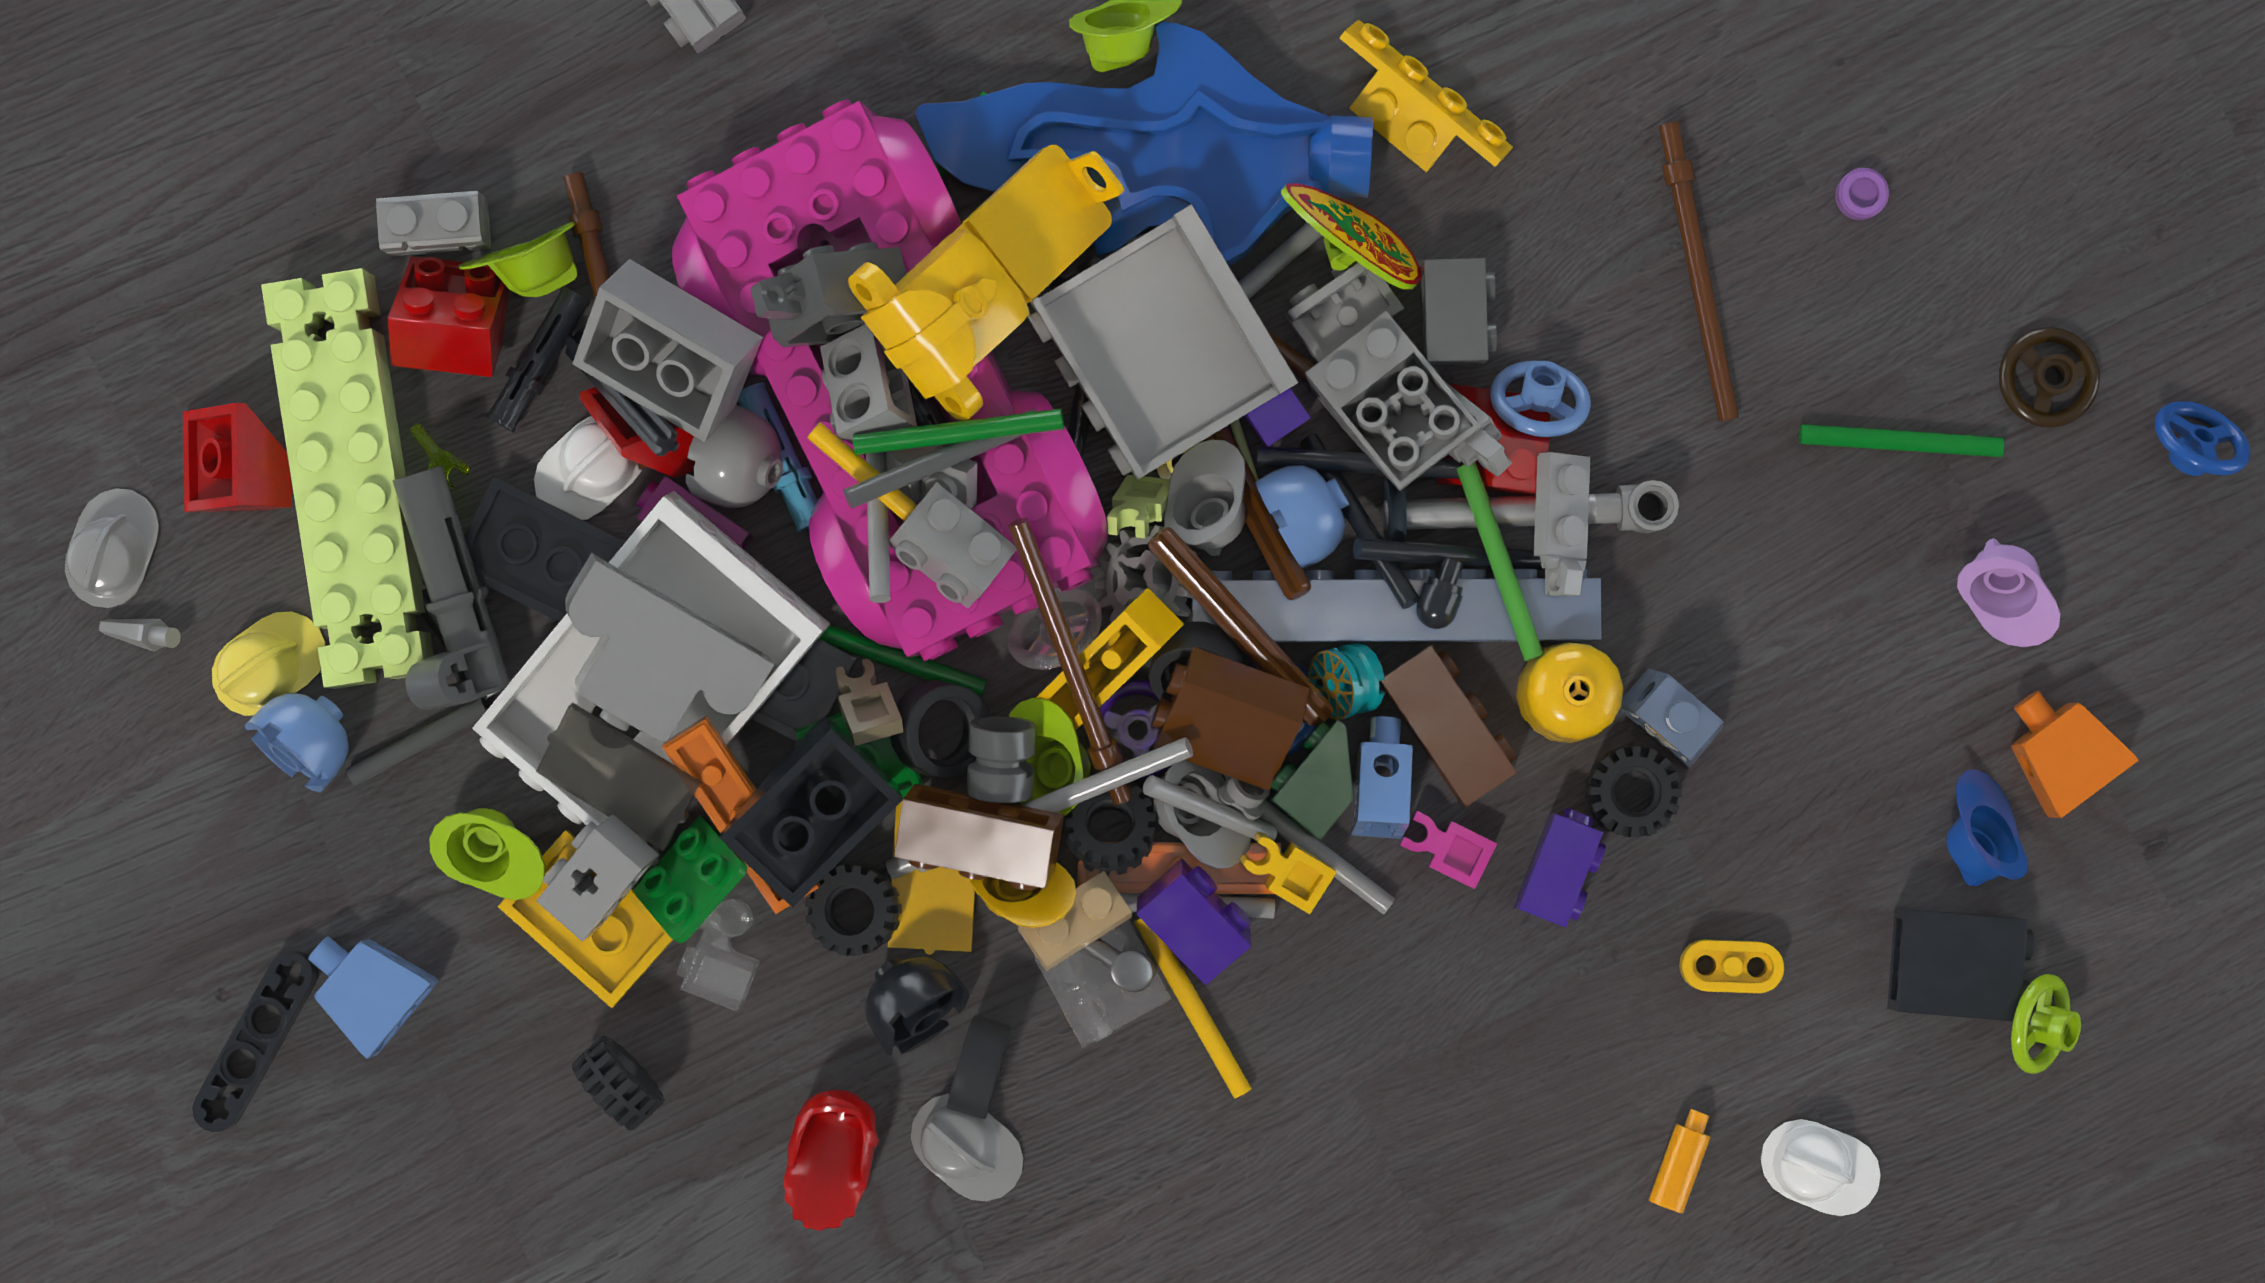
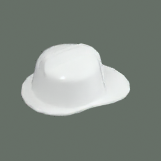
(583, 471)
(1820, 1167)

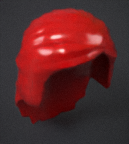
(829, 1158)

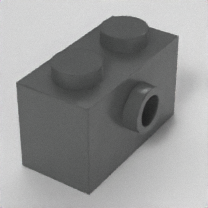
(1456, 312)

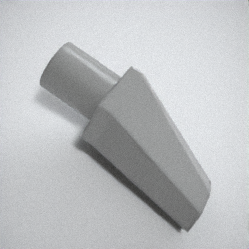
(145, 633)

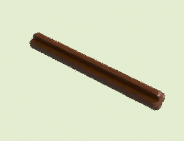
(1234, 618)

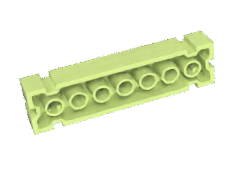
(342, 469)

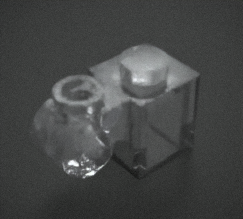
(714, 967)

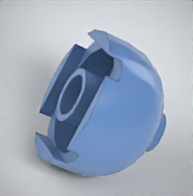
(1305, 511)
(302, 737)

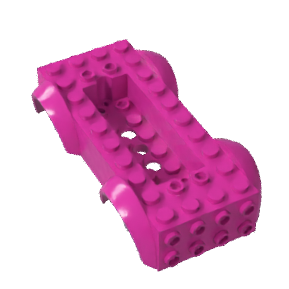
(843, 187)

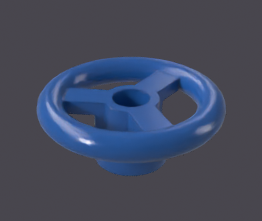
(2195, 447)

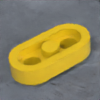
(1730, 966)

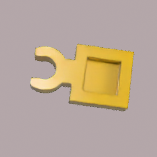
(1293, 875)

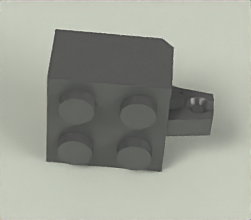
(813, 298)

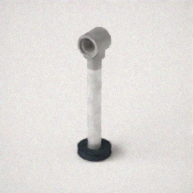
(1510, 511)

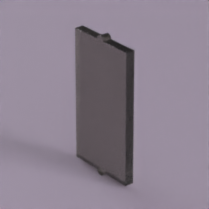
(618, 776)

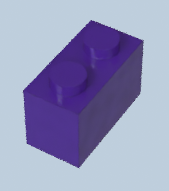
(1195, 920)

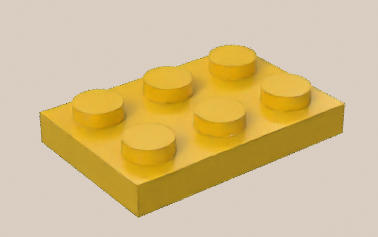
(611, 956)

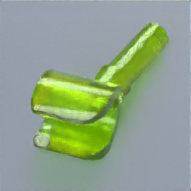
(437, 455)

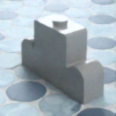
(655, 654)

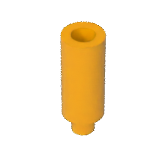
(1681, 1163)

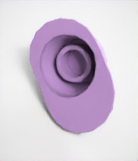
(2009, 595)

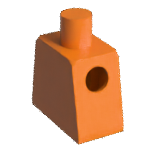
(2066, 754)

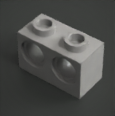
(864, 386)

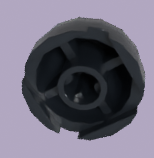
(910, 1001)

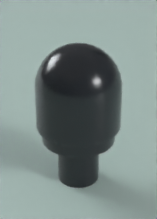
(1440, 596)

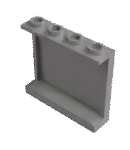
(1161, 344)

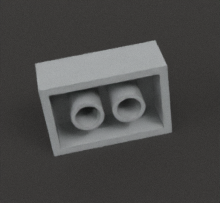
(666, 350)

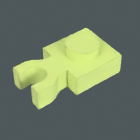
(1138, 504)

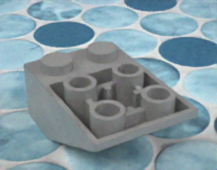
(1391, 401)

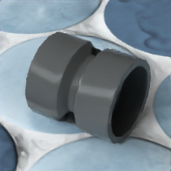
(1001, 755)

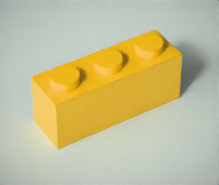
(1118, 652)

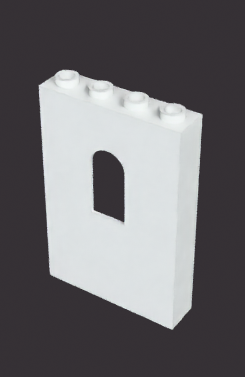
(699, 569)

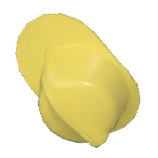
(267, 661)

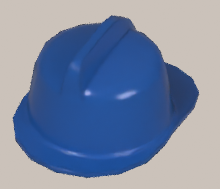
(1985, 834)

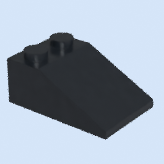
(811, 811)

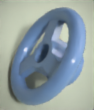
(1542, 393)

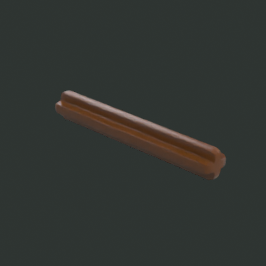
(1265, 531)

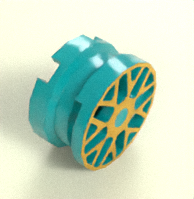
(1348, 678)

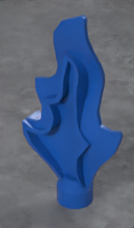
(1175, 140)

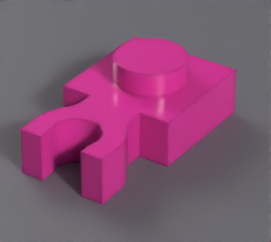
(1455, 852)

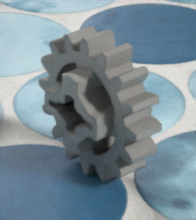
(1132, 574)

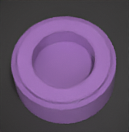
(1862, 194)

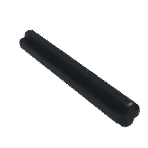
(648, 425)

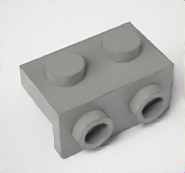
(1340, 309)
(951, 546)

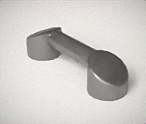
(1129, 969)

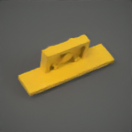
(1413, 108)

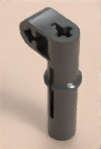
(455, 600)

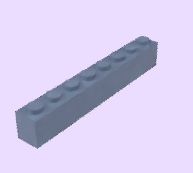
(1369, 611)

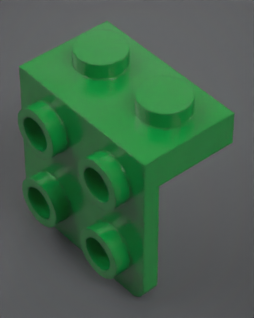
(690, 880)

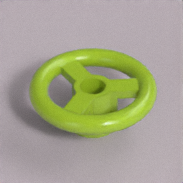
(2049, 1025)

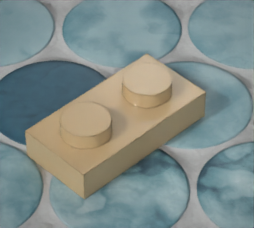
(1094, 913)

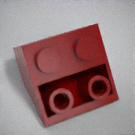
(448, 318)

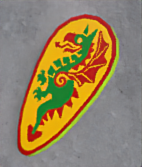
(1354, 236)

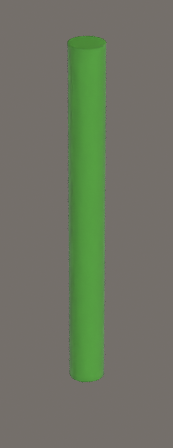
(1500, 561)

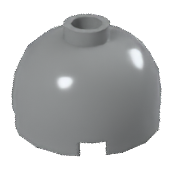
(736, 461)

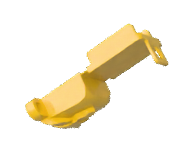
(985, 273)

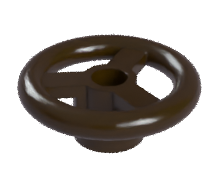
(2067, 377)

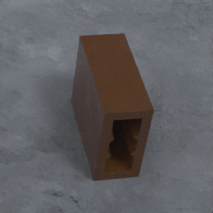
(1231, 716)

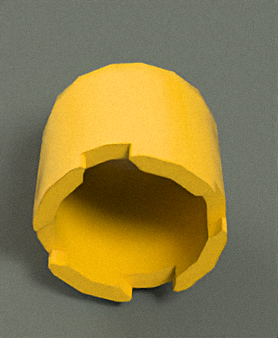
(1546, 698)

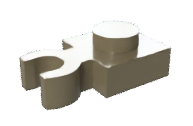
(867, 707)

